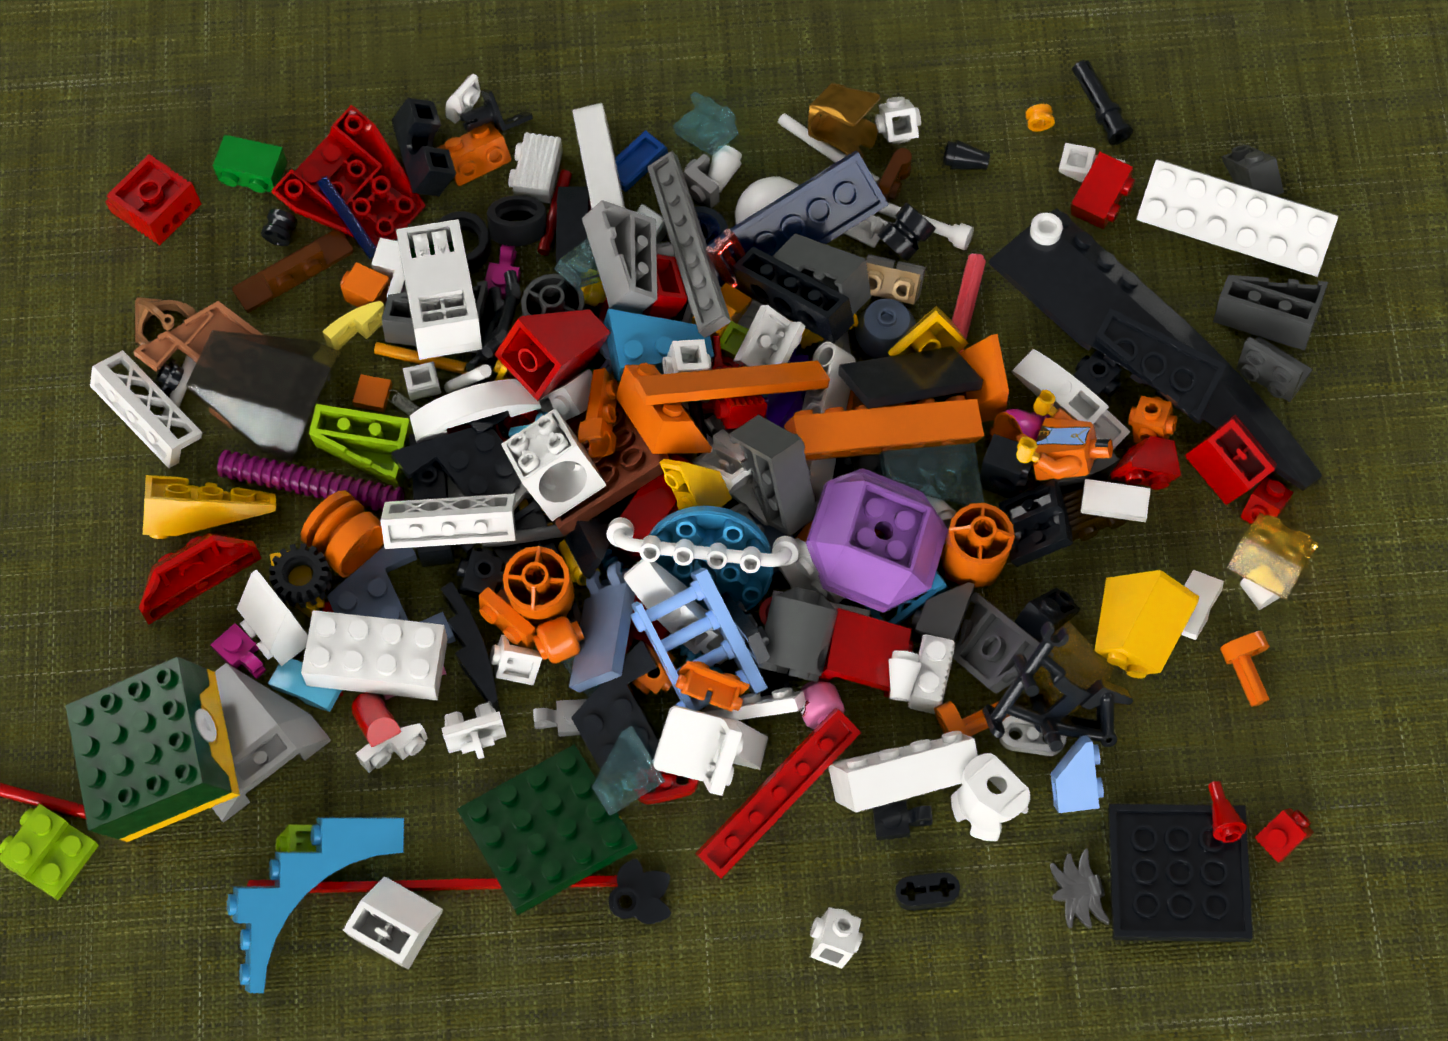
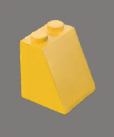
(1142, 620)

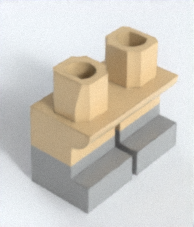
(898, 284)

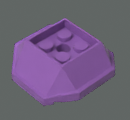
(858, 562)

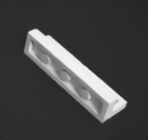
(136, 414)
(417, 525)

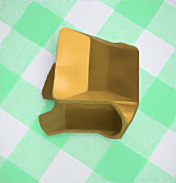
(842, 118)

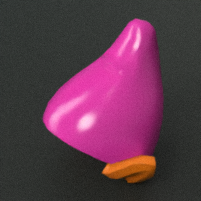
(1017, 424)

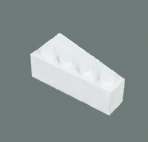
(901, 771)

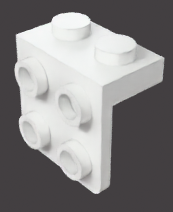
(699, 747)

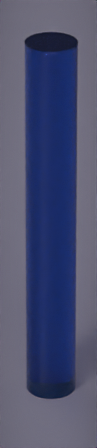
(347, 217)

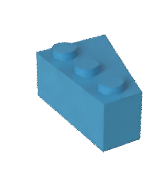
(645, 339)

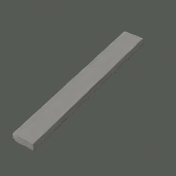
(688, 245)

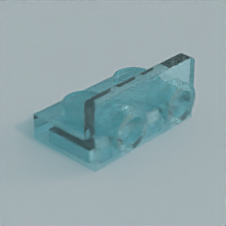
(707, 125)

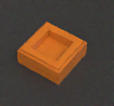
(372, 393)

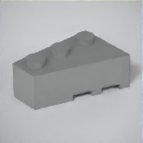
(624, 255)

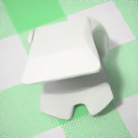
(984, 808)

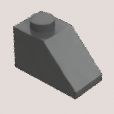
(943, 613)

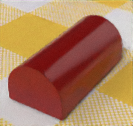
(374, 718)

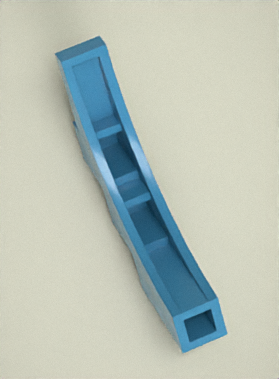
(266, 908)

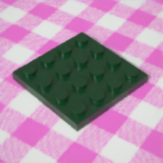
(545, 830)

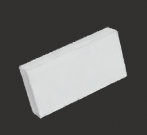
(1115, 500)

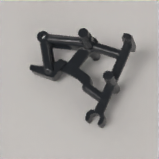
(1054, 721)

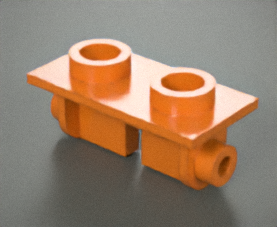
(726, 688)

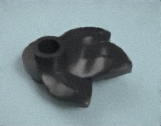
(644, 890)

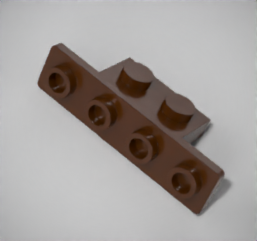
(292, 270)

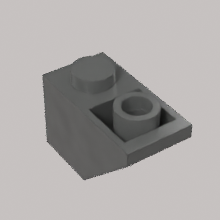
(1254, 169)

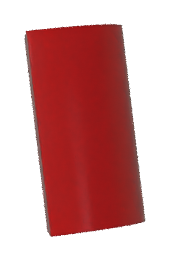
(670, 289)

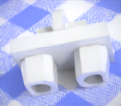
(473, 733)

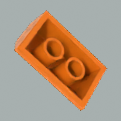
(662, 426)

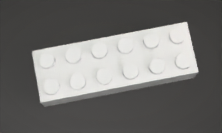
(1237, 217)

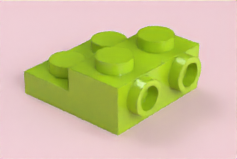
(47, 851)

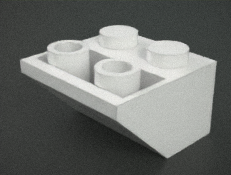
(393, 921)

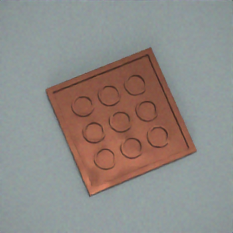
(623, 471)

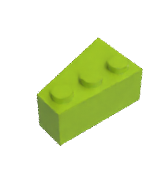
(362, 439)

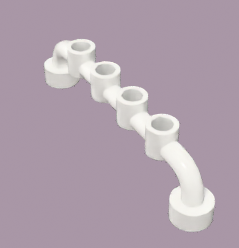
(621, 532)

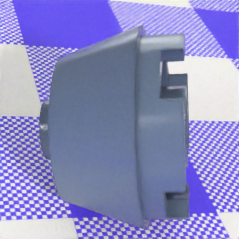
(882, 326)

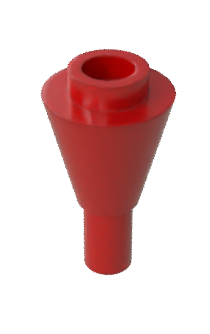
(1226, 821)

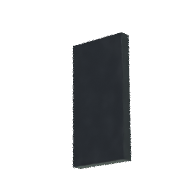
(910, 377)

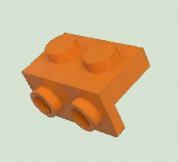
(477, 153)
(498, 611)

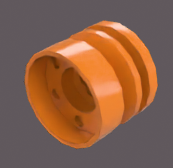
(343, 532)

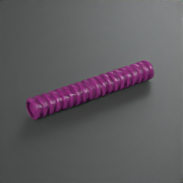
(304, 480)

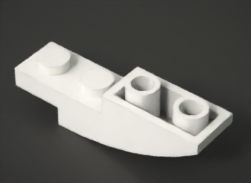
(1070, 394)
(655, 584)

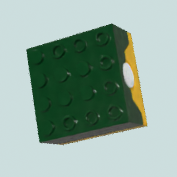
(152, 750)

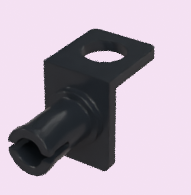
(490, 113)

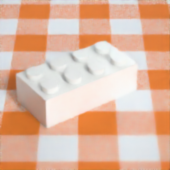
(374, 655)

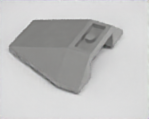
(261, 732)

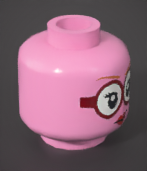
(820, 701)

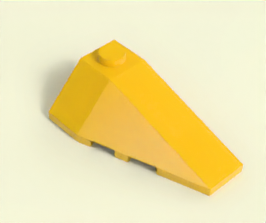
(181, 508)

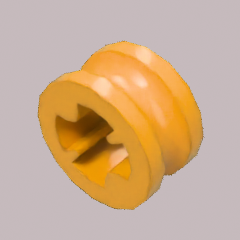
(1040, 117)

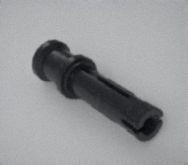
(1107, 112)

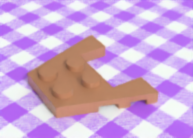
(192, 337)

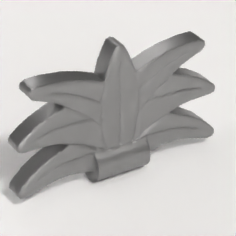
(1079, 890)

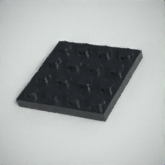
(1175, 877)

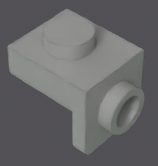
(700, 186)

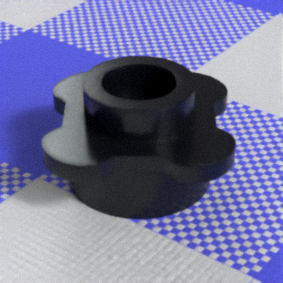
(169, 375)

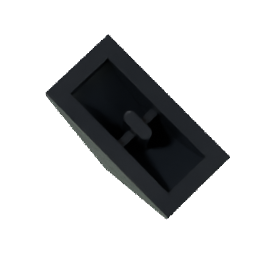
(589, 543)

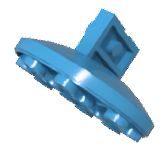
(717, 525)

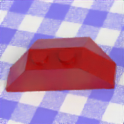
(193, 571)

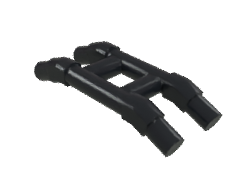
(499, 321)

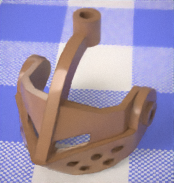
(148, 307)

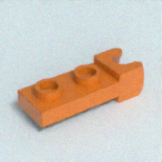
(600, 415)

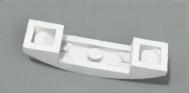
(470, 405)

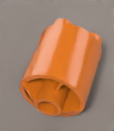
(977, 545)
(538, 584)

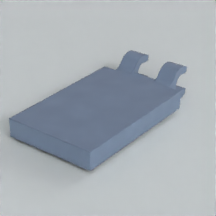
(605, 629)

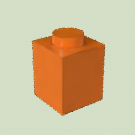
(364, 286)

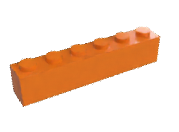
(887, 428)

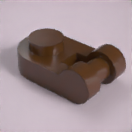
(897, 170)

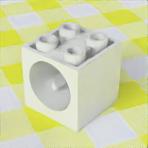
(553, 465)

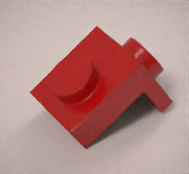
(1268, 498)
(1285, 833)

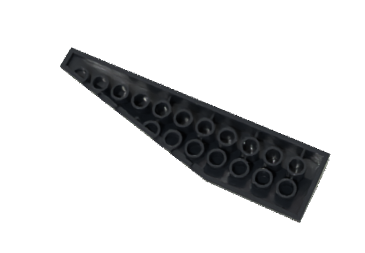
(1078, 285)

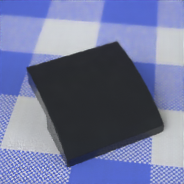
(1038, 522)

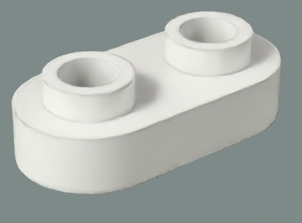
(1030, 740)

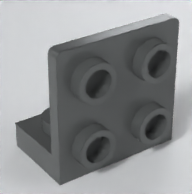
(1272, 368)

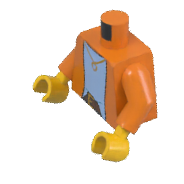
(1063, 444)

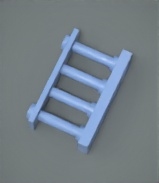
(716, 618)

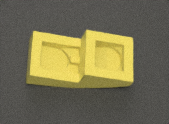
(361, 320)

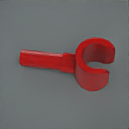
(718, 359)

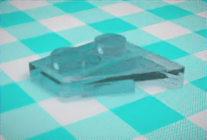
(626, 773)

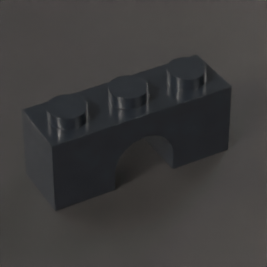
(427, 167)

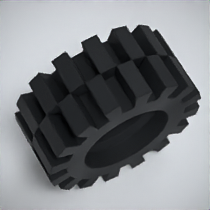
(292, 559)

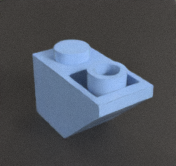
(1075, 778)

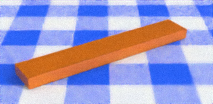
(731, 382)

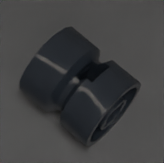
(906, 231)

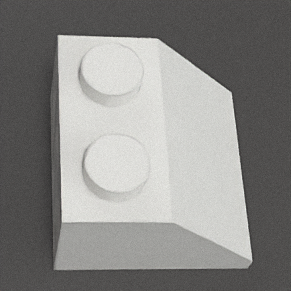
(270, 621)

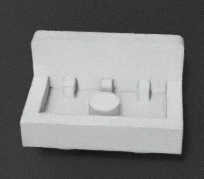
(769, 339)

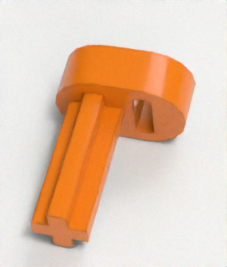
(1239, 654)
(950, 719)

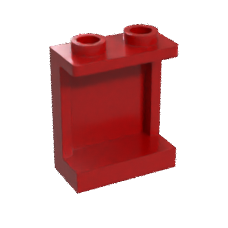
(862, 649)

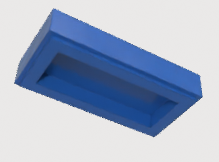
(635, 159)

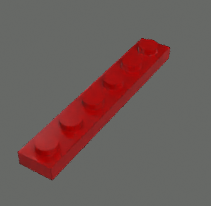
(778, 793)

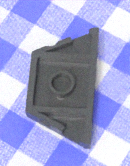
(991, 643)

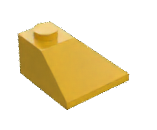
(930, 333)

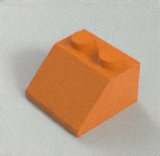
(988, 363)

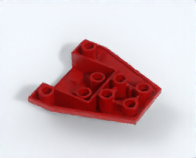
(363, 174)

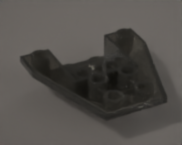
(264, 385)

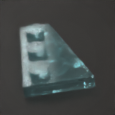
(937, 471)

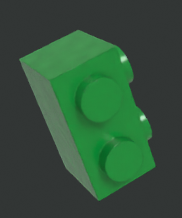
(249, 164)

